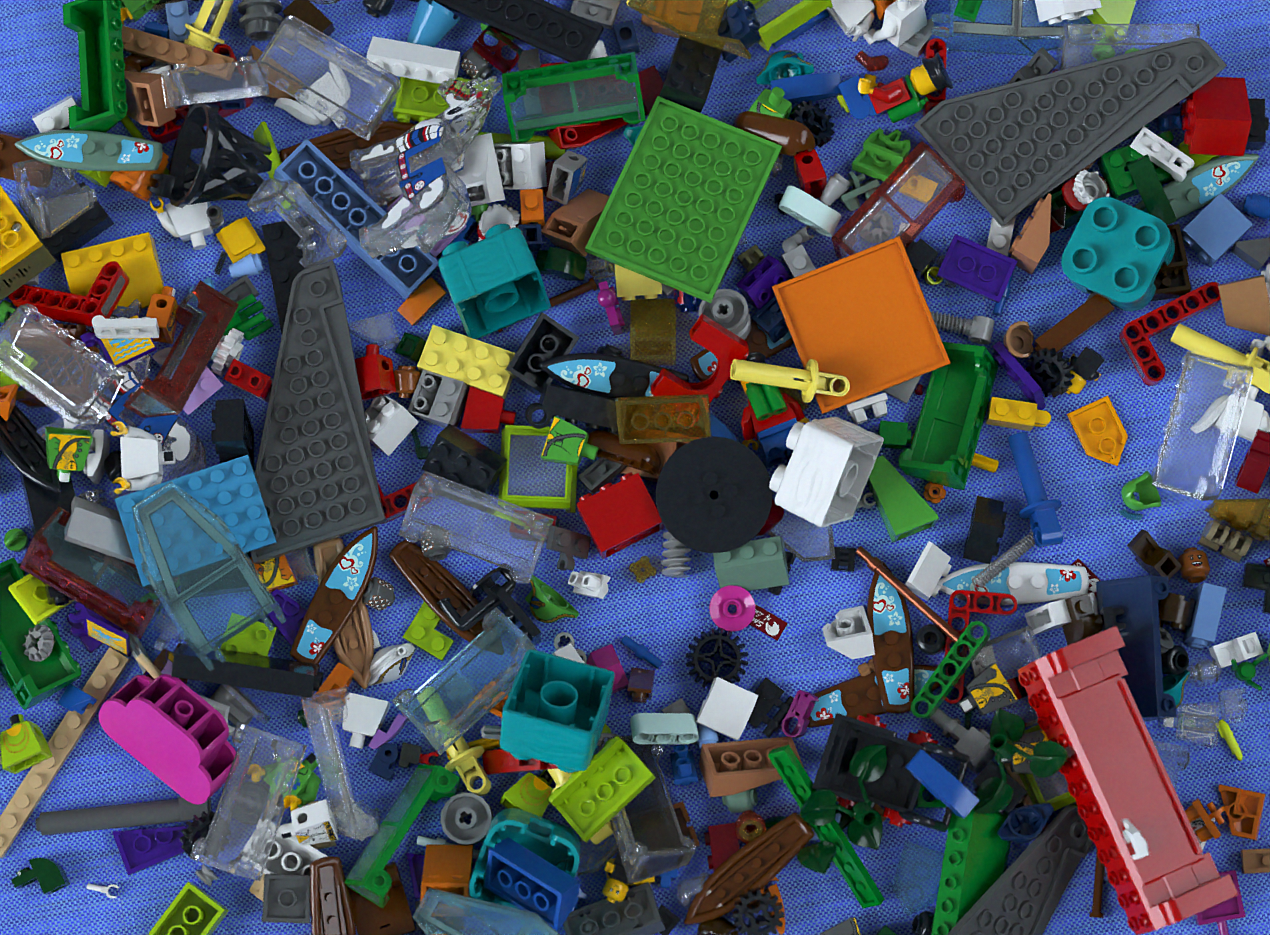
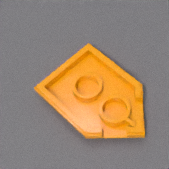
(1100, 430)

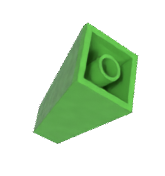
(898, 502)

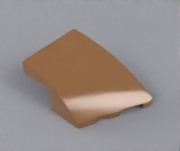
(1246, 304)

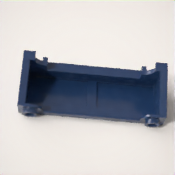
(1141, 638)

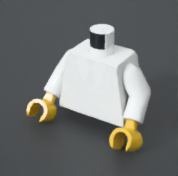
(140, 458)

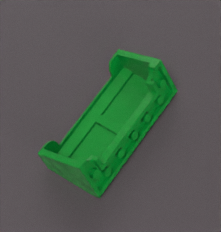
(951, 417)

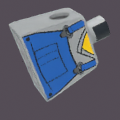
(566, 169)

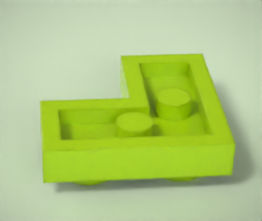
(423, 633)

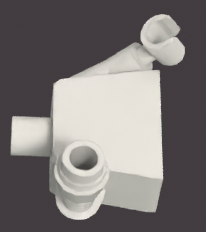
(853, 16)
(900, 22)

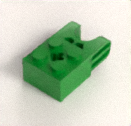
(1120, 182)

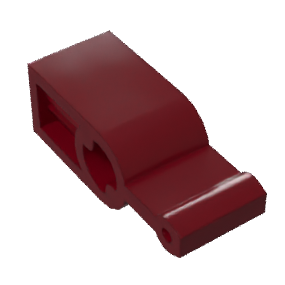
(1255, 463)

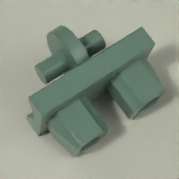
(850, 198)

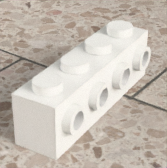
(414, 60)

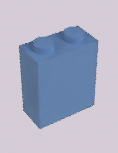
(1215, 230)
(1206, 615)

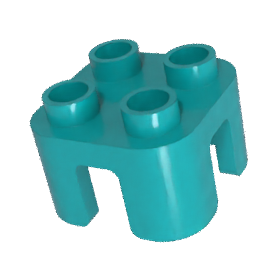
(1117, 253)
(539, 835)

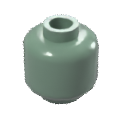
(741, 801)

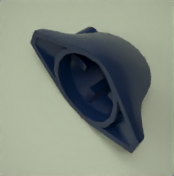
(1025, 823)

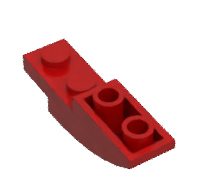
(502, 762)

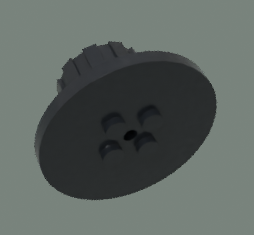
(685, 494)

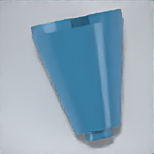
(431, 23)

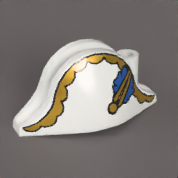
(390, 663)

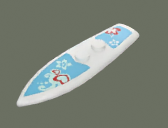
(1023, 580)

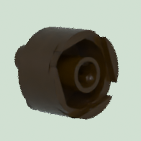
(1176, 612)

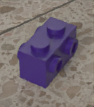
(758, 283)

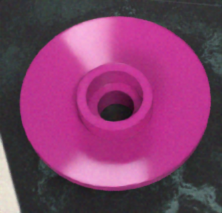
(732, 596)

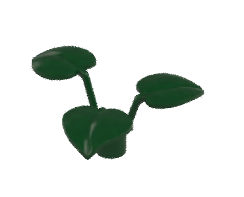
(1004, 731)
(867, 826)
(818, 855)

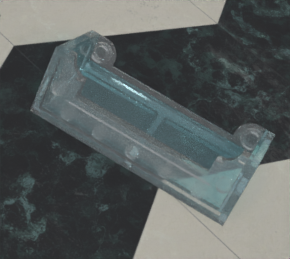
(467, 684)

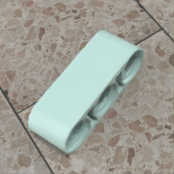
(809, 211)
(664, 728)

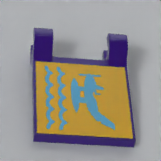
(121, 351)
(99, 630)

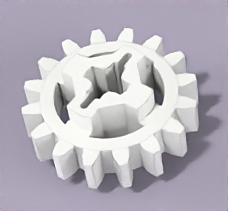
(227, 350)

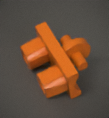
(1209, 830)

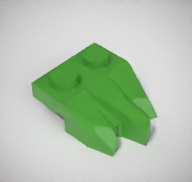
(881, 154)

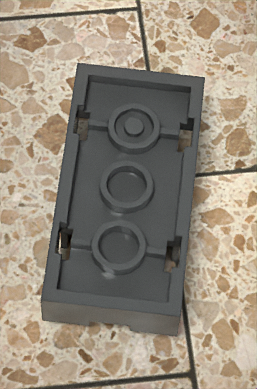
(630, 917)

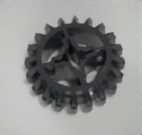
(696, 656)

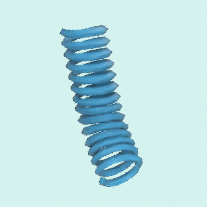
(1126, 514)

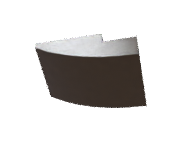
(1173, 279)

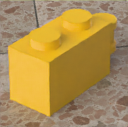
(1015, 414)

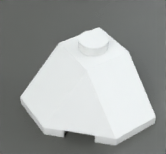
(850, 633)

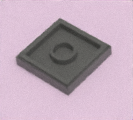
(286, 898)

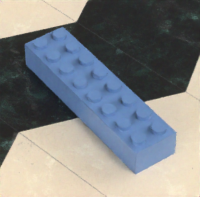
(352, 210)

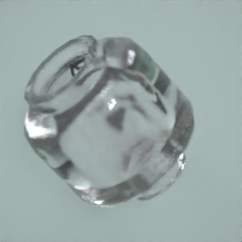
(1203, 671)

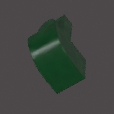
(561, 263)
(47, 872)

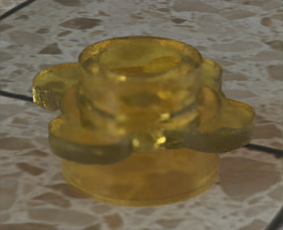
(642, 563)

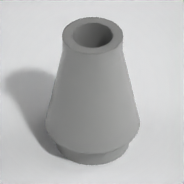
(834, 189)

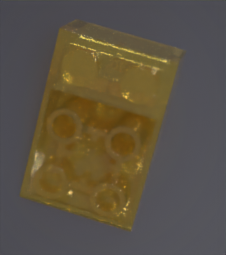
(653, 331)
(1244, 514)

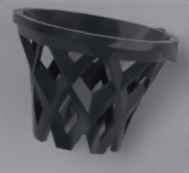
(208, 179)

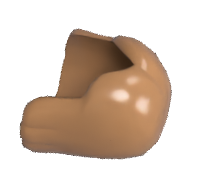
(1019, 340)

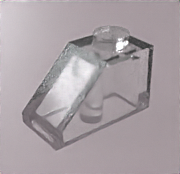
(377, 330)

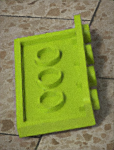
(419, 100)
(603, 789)

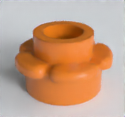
(934, 498)

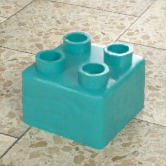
(493, 281)
(556, 711)

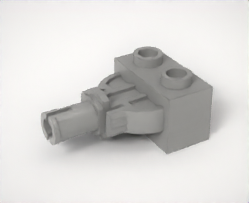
(969, 742)

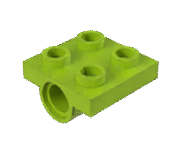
(252, 640)

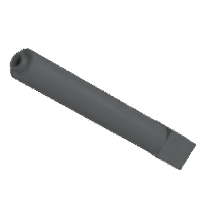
(119, 816)

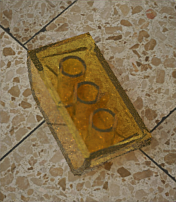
(663, 418)

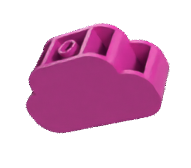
(171, 734)

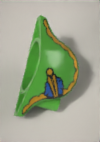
(547, 604)

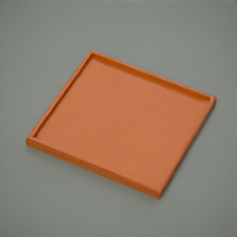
(862, 322)

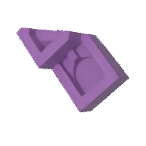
(382, 738)

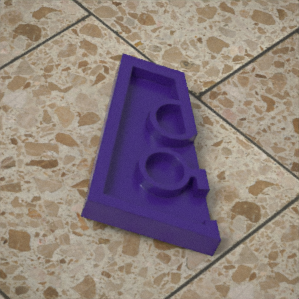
(1019, 375)
(293, 613)

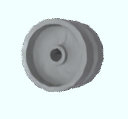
(729, 311)
(453, 818)

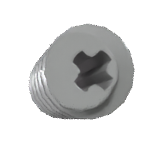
(675, 557)

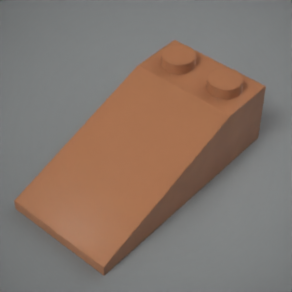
(740, 765)

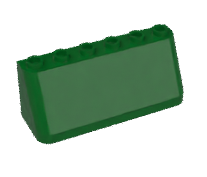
(99, 64)
(29, 679)
(971, 865)

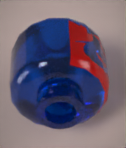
(686, 302)

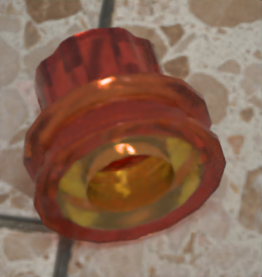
(748, 833)

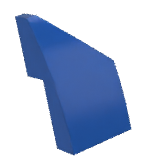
(76, 699)

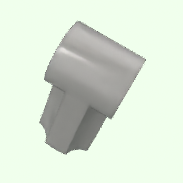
(237, 712)

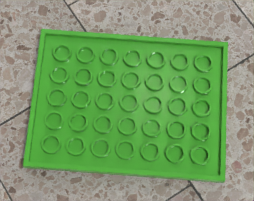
(683, 199)

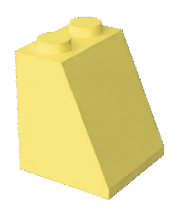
(633, 284)

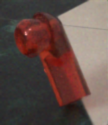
(874, 63)

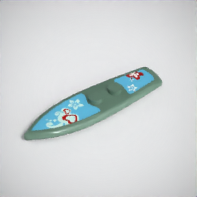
(92, 151)
(1205, 183)

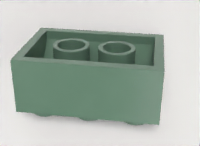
(753, 565)

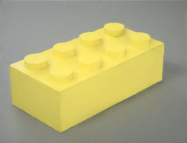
(467, 360)

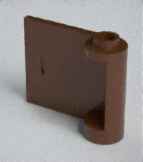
(396, 913)

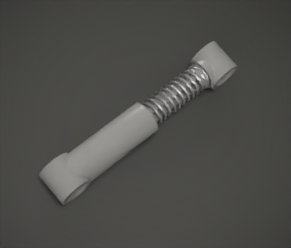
(978, 329)

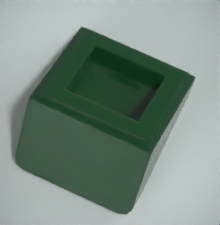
(411, 347)

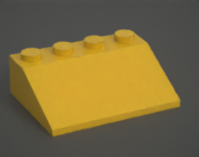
(134, 254)

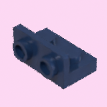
(771, 320)

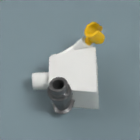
(190, 222)

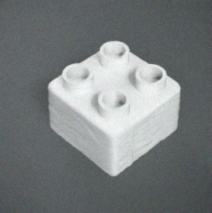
(825, 470)

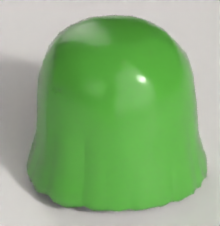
(1147, 492)

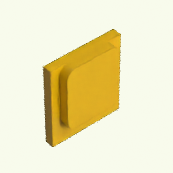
(240, 240)

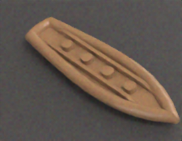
(355, 642)

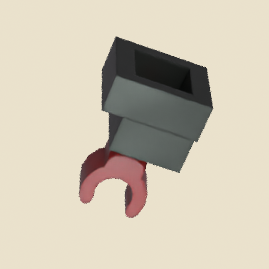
(412, 755)

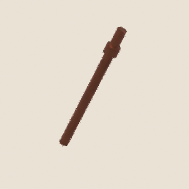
(876, 565)

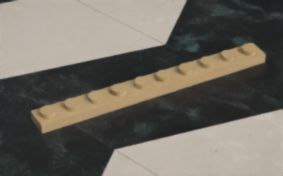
(61, 746)

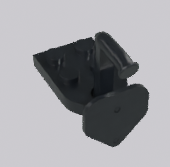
(496, 596)

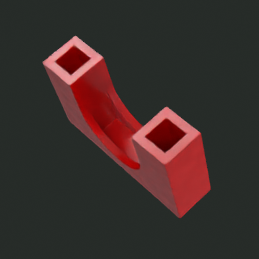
(725, 347)

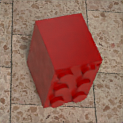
(1217, 118)
(619, 514)

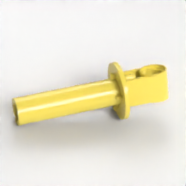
(1204, 345)
(809, 379)
(467, 765)

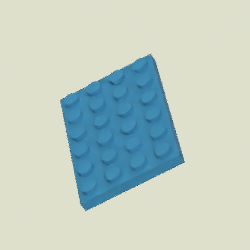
(225, 490)

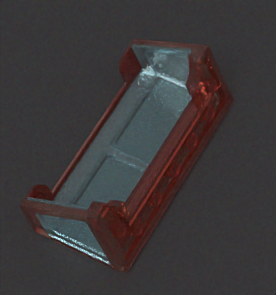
(205, 318)
(91, 577)

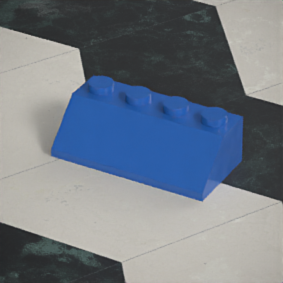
(531, 882)

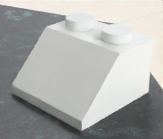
(928, 571)

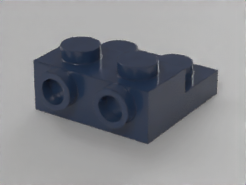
(740, 25)

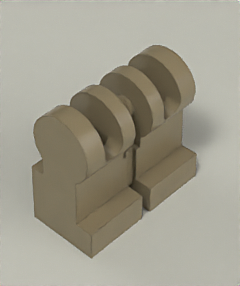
(1233, 544)

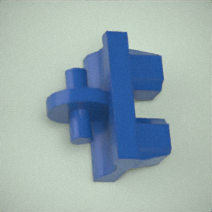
(683, 765)

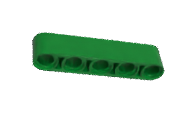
(940, 675)

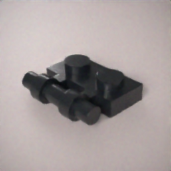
(768, 696)

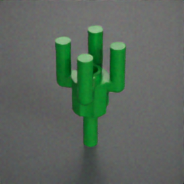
(242, 323)

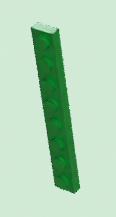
(845, 857)

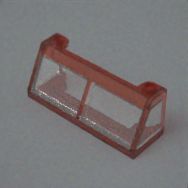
(901, 203)

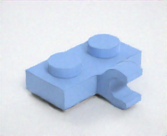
(177, 16)

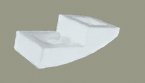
(1238, 649)

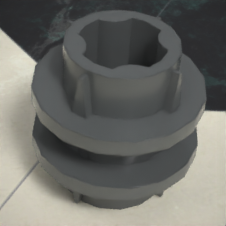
(260, 18)

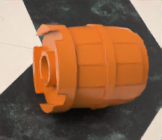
(138, 181)

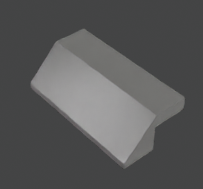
(97, 529)

